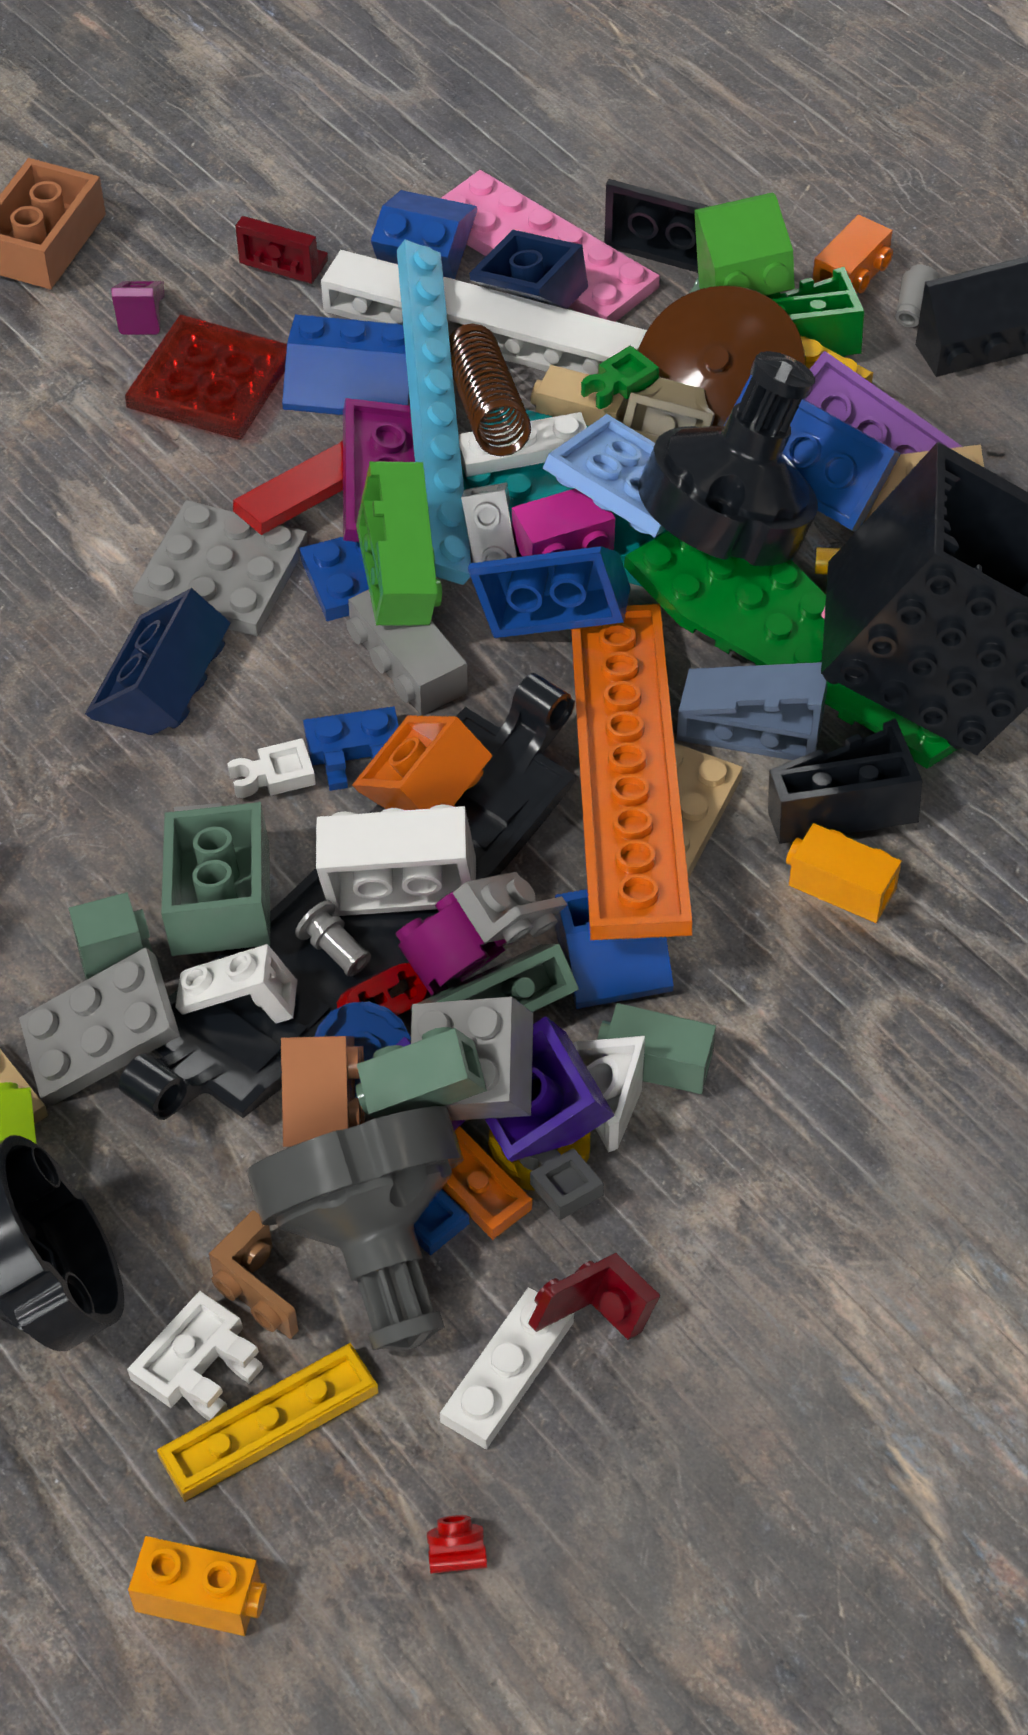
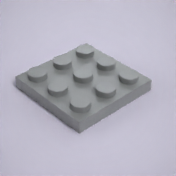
(223, 563)

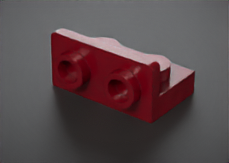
(279, 250)

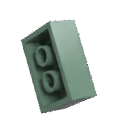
(216, 879)

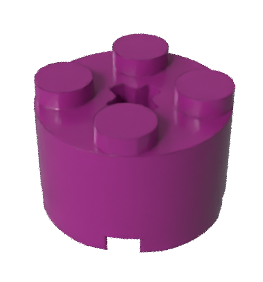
(446, 946)

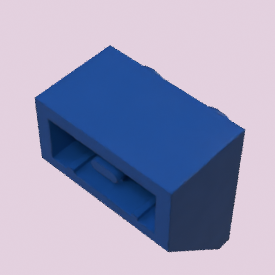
(611, 967)

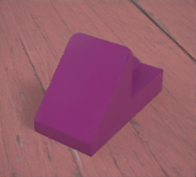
(138, 306)

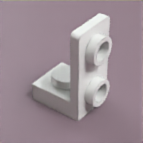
(237, 975)

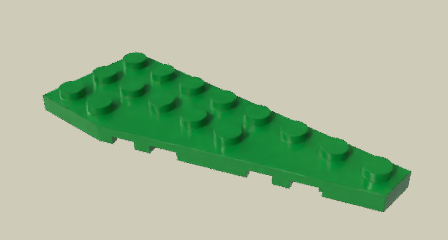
(763, 616)

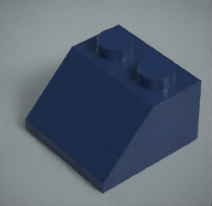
(534, 269)

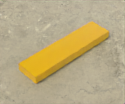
(267, 1421)

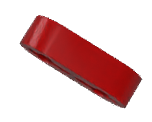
(378, 986)

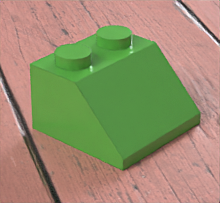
(744, 245)

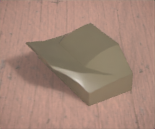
(667, 407)

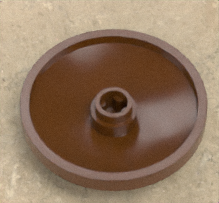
(714, 338)

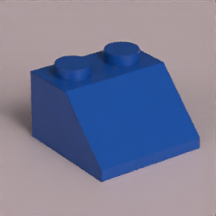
(427, 222)

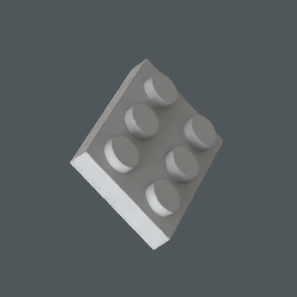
(98, 1026)

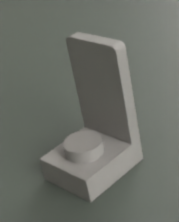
(489, 522)

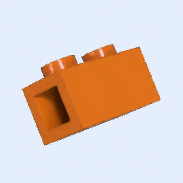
(860, 248)

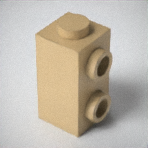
(561, 395)

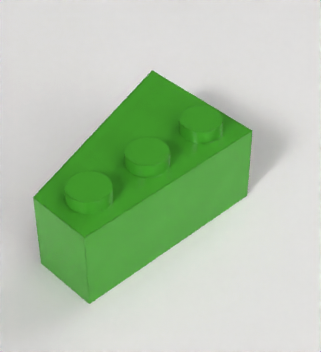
(398, 544)

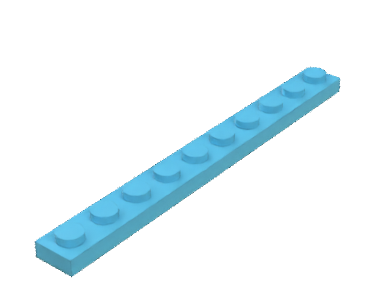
(434, 405)

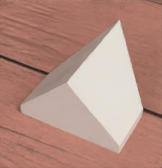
(618, 1073)

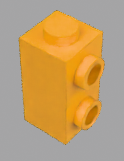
(843, 872)
(197, 1586)

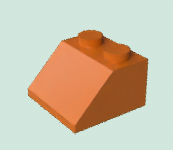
(424, 764)

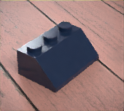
(161, 665)

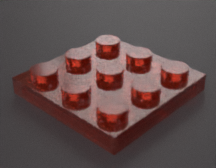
(209, 377)

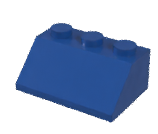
(343, 360)
(552, 591)

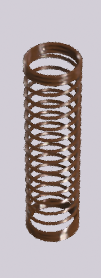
(494, 369)

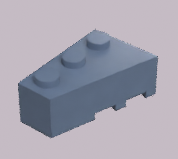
(755, 708)

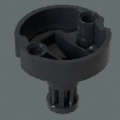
(731, 483)
(53, 1253)

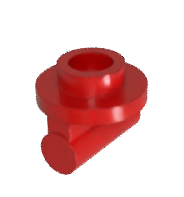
(456, 1545)

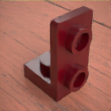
(606, 1285)

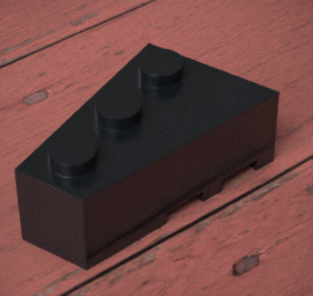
(848, 790)

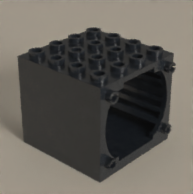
(936, 602)

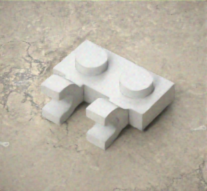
(184, 1351)

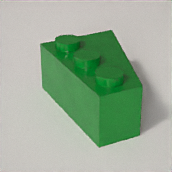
(826, 312)

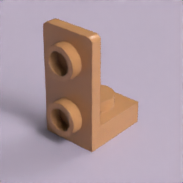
(244, 1251)

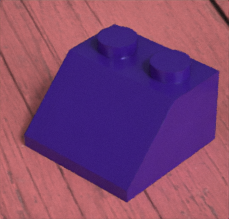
(563, 1099)

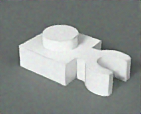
(279, 768)

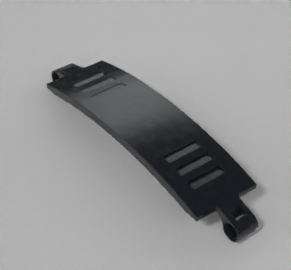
(235, 1045)

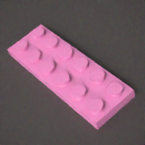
(613, 279)

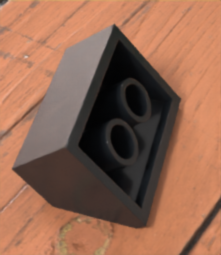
(651, 225)
(974, 317)

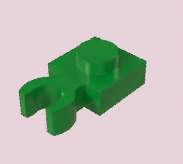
(622, 374)

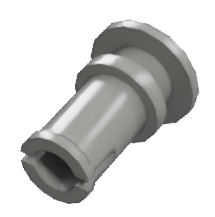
(330, 935)

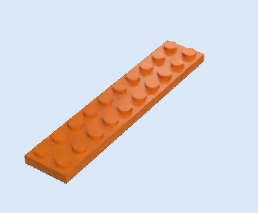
(629, 780)

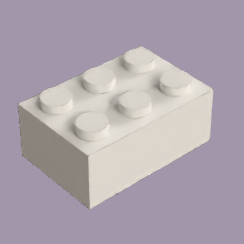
(393, 858)

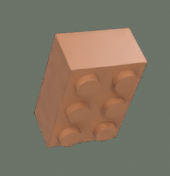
(46, 220)
(319, 1086)

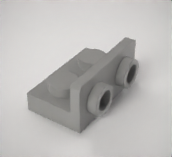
(506, 908)

